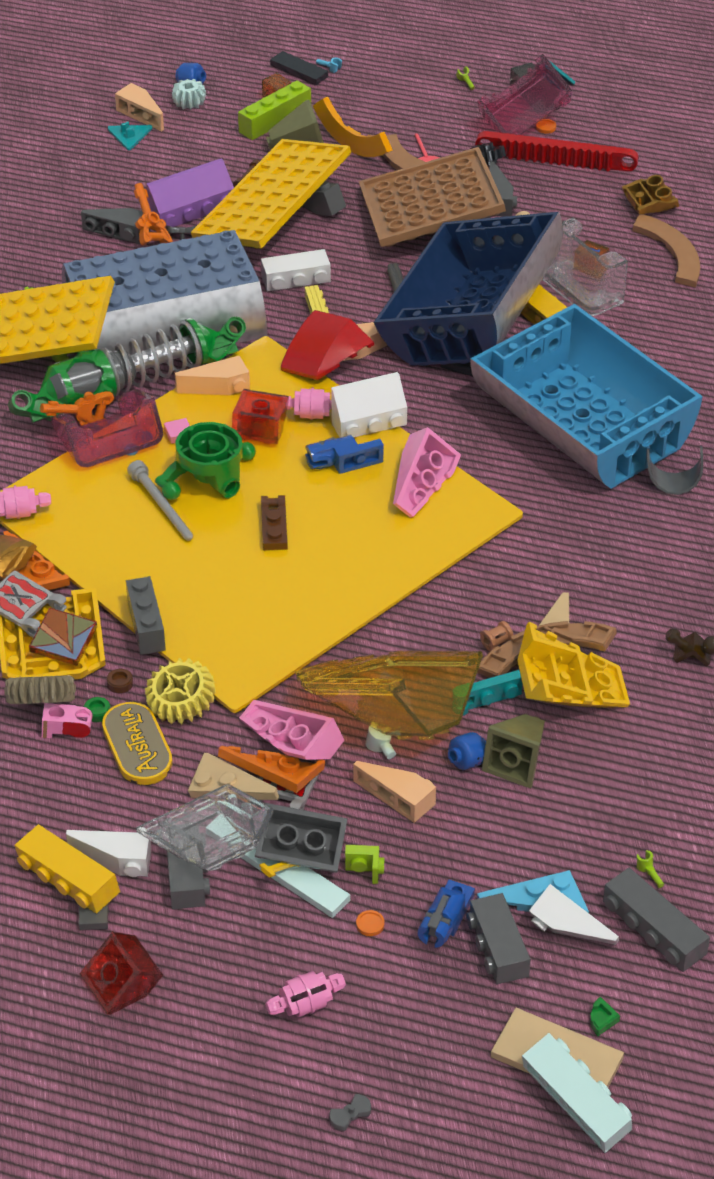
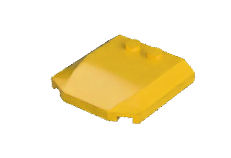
(15, 642)

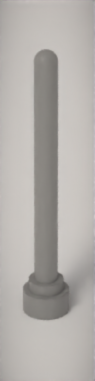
(139, 472)

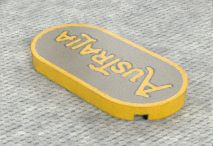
(137, 743)

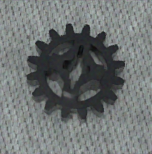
(490, 152)

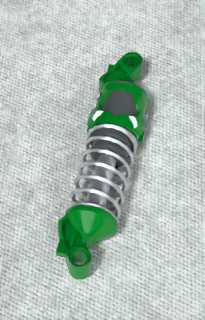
(113, 370)

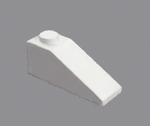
(117, 851)
(565, 917)

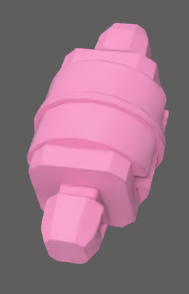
(310, 403)
(21, 502)
(309, 1002)

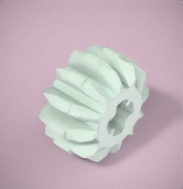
(188, 94)

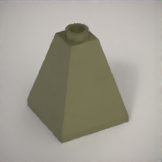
(297, 125)
(514, 749)

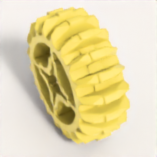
(180, 691)

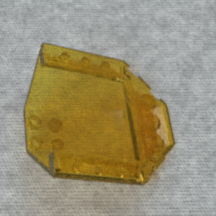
(398, 691)

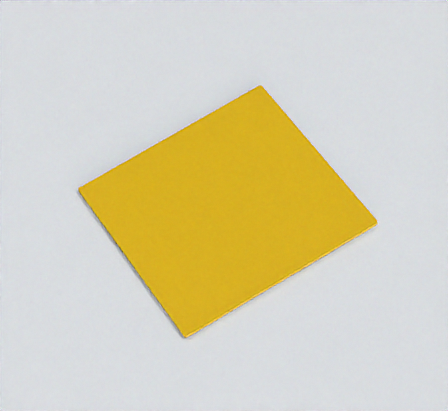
(220, 595)

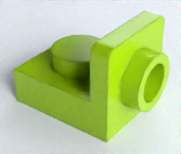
(364, 858)

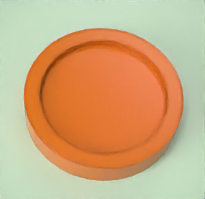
(546, 126)
(370, 923)

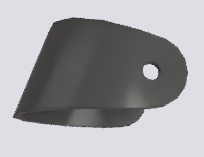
(676, 482)

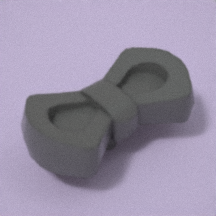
(182, 230)
(359, 1107)

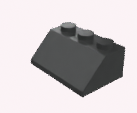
(303, 838)

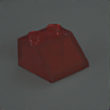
(260, 416)
(120, 972)

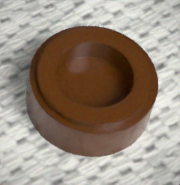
(119, 680)

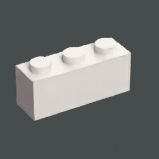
(295, 270)

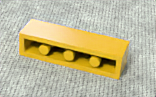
(541, 306)
(67, 869)

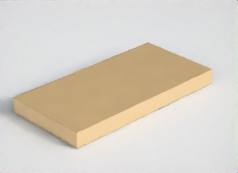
(526, 1029)

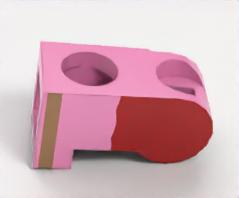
(66, 720)

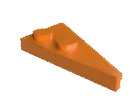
(42, 571)
(274, 766)

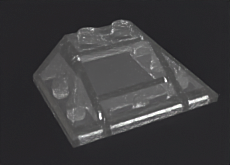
(211, 827)

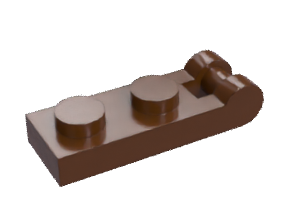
(274, 523)

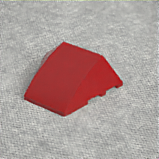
(322, 344)

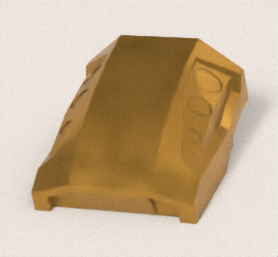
(650, 195)
(14, 554)

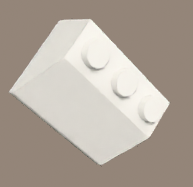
(368, 406)

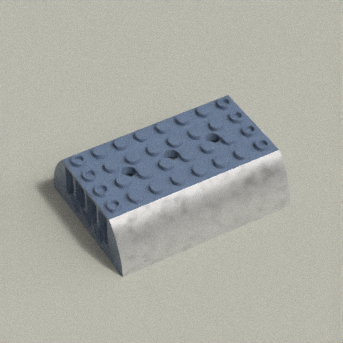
(186, 290)

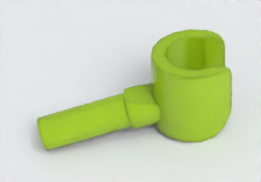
(465, 77)
(646, 865)

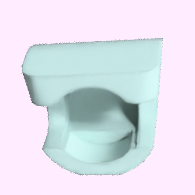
(379, 742)

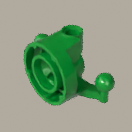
(211, 454)

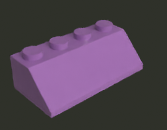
(189, 193)

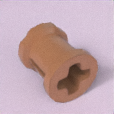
(488, 637)

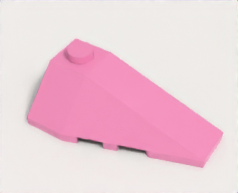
(422, 470)
(293, 730)

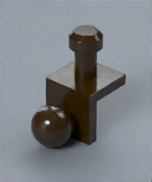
(691, 646)

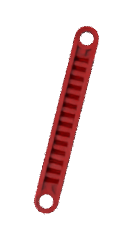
(562, 151)

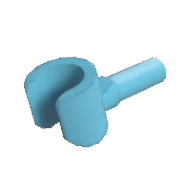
(334, 65)

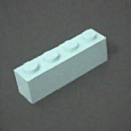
(578, 1092)

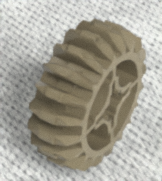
(39, 689)

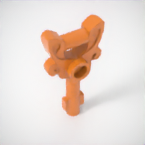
(149, 220)
(82, 407)

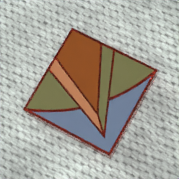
(63, 636)

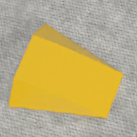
(566, 675)

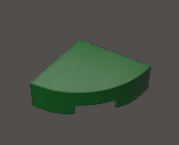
(603, 1016)

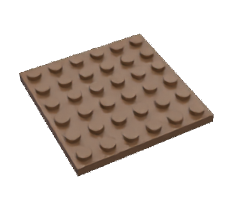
(430, 193)

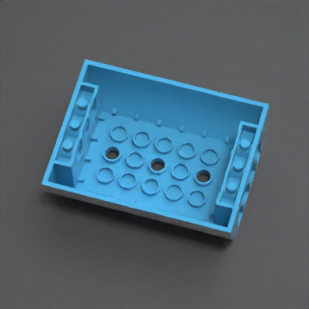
(590, 394)

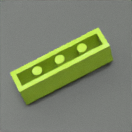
(266, 113)

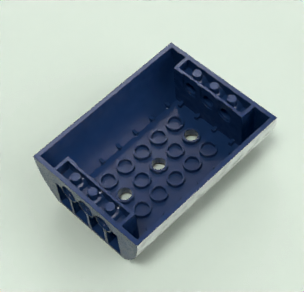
(469, 287)

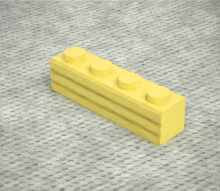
(314, 299)

